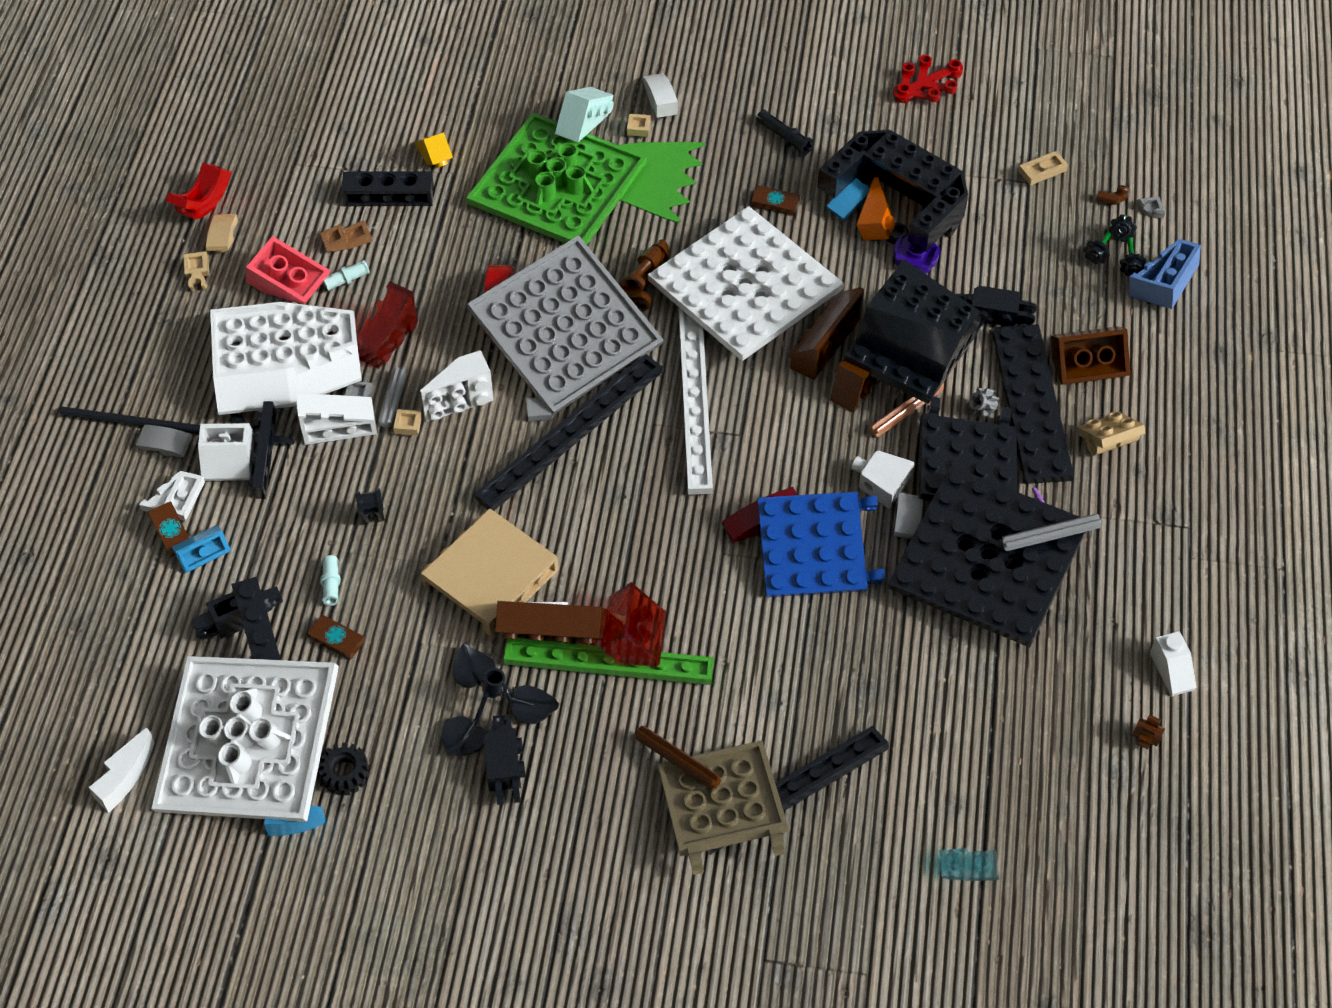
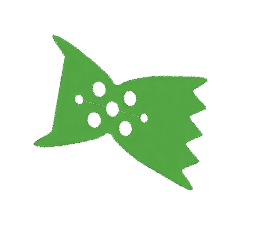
(661, 176)

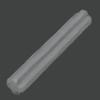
(1051, 532)

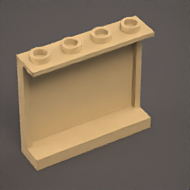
(488, 566)

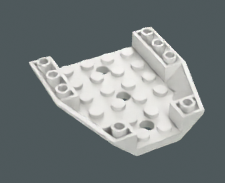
(276, 368)

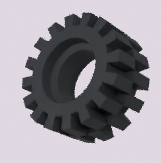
(347, 782)

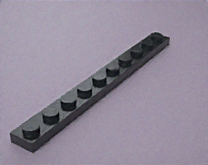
(568, 433)

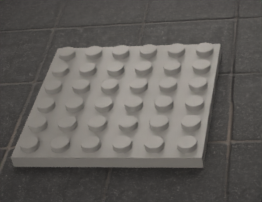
(565, 324)

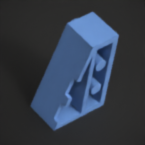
(1167, 276)

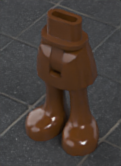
(637, 281)

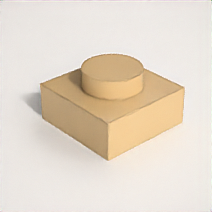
(638, 125)
(407, 422)

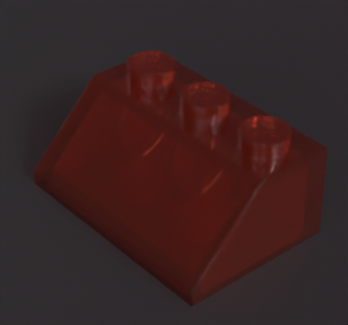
(633, 628)

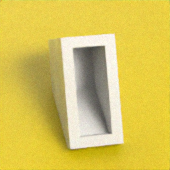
(1174, 663)

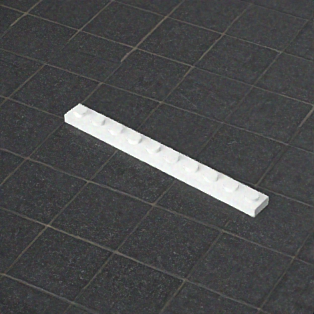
(695, 406)

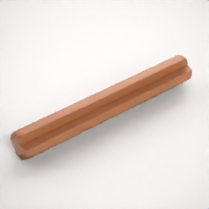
(897, 414)

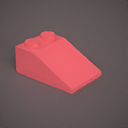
(285, 272)

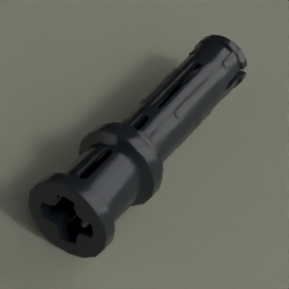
(791, 136)

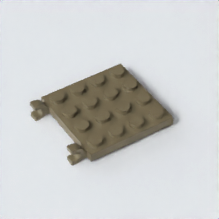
(736, 811)

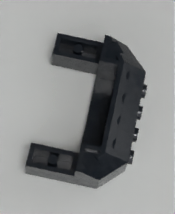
(908, 171)

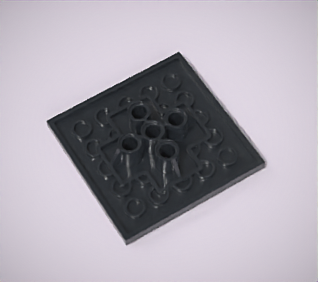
(971, 516)

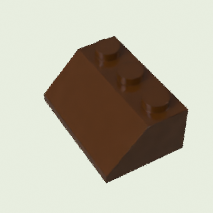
(1091, 354)

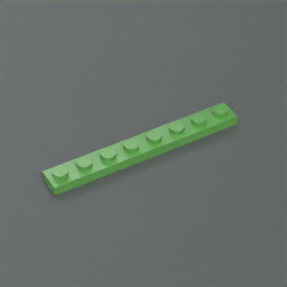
(594, 660)

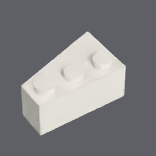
(334, 417)

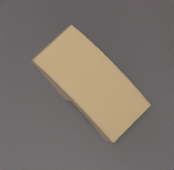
(221, 232)

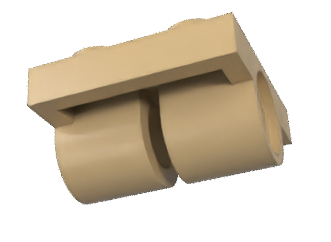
(1110, 432)

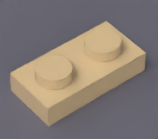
(1043, 168)

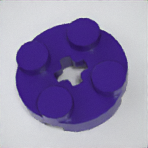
(922, 261)

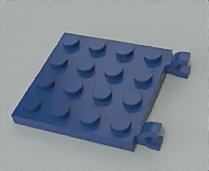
(814, 544)

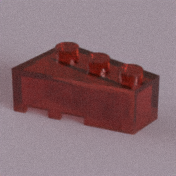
(388, 327)

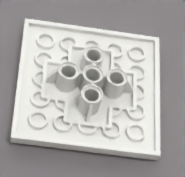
(745, 282)
(223, 718)

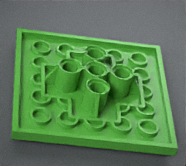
(556, 182)

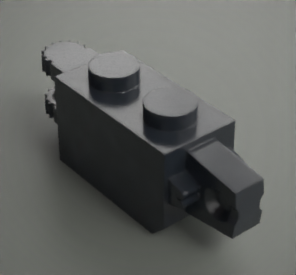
(1001, 306)
(224, 616)
(502, 759)

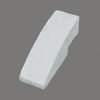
(661, 95)
(123, 771)

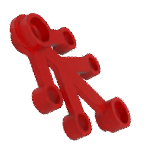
(905, 91)

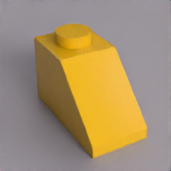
(434, 150)

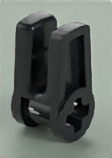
(369, 504)

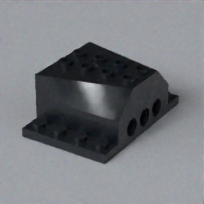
(914, 333)

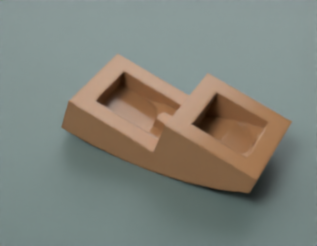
(341, 239)

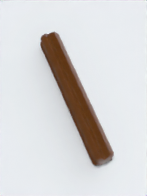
(677, 757)

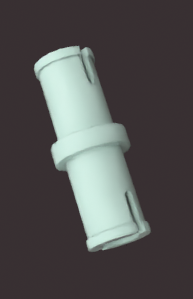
(346, 275)
(330, 580)

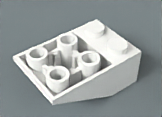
(458, 387)

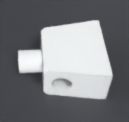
(883, 476)

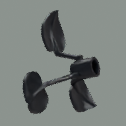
(472, 668)

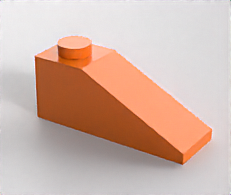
(875, 218)

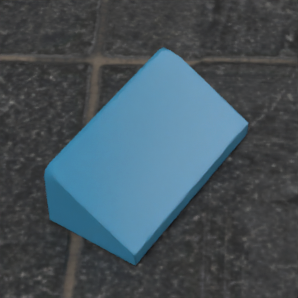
(201, 548)

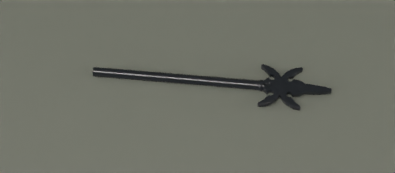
(141, 421)

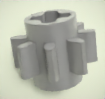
(983, 402)

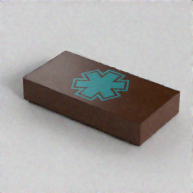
(775, 200)
(168, 526)
(336, 637)

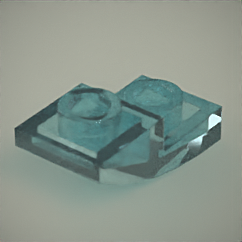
(969, 866)

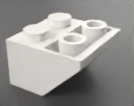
(226, 451)

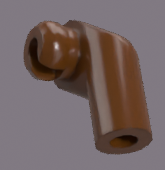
(1115, 197)

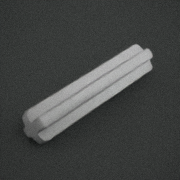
(392, 397)

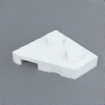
(180, 490)

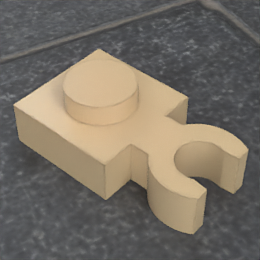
(195, 267)

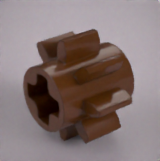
(1148, 732)

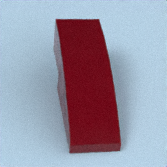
(745, 522)

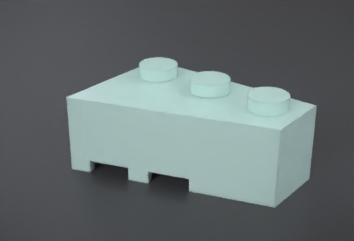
(583, 112)

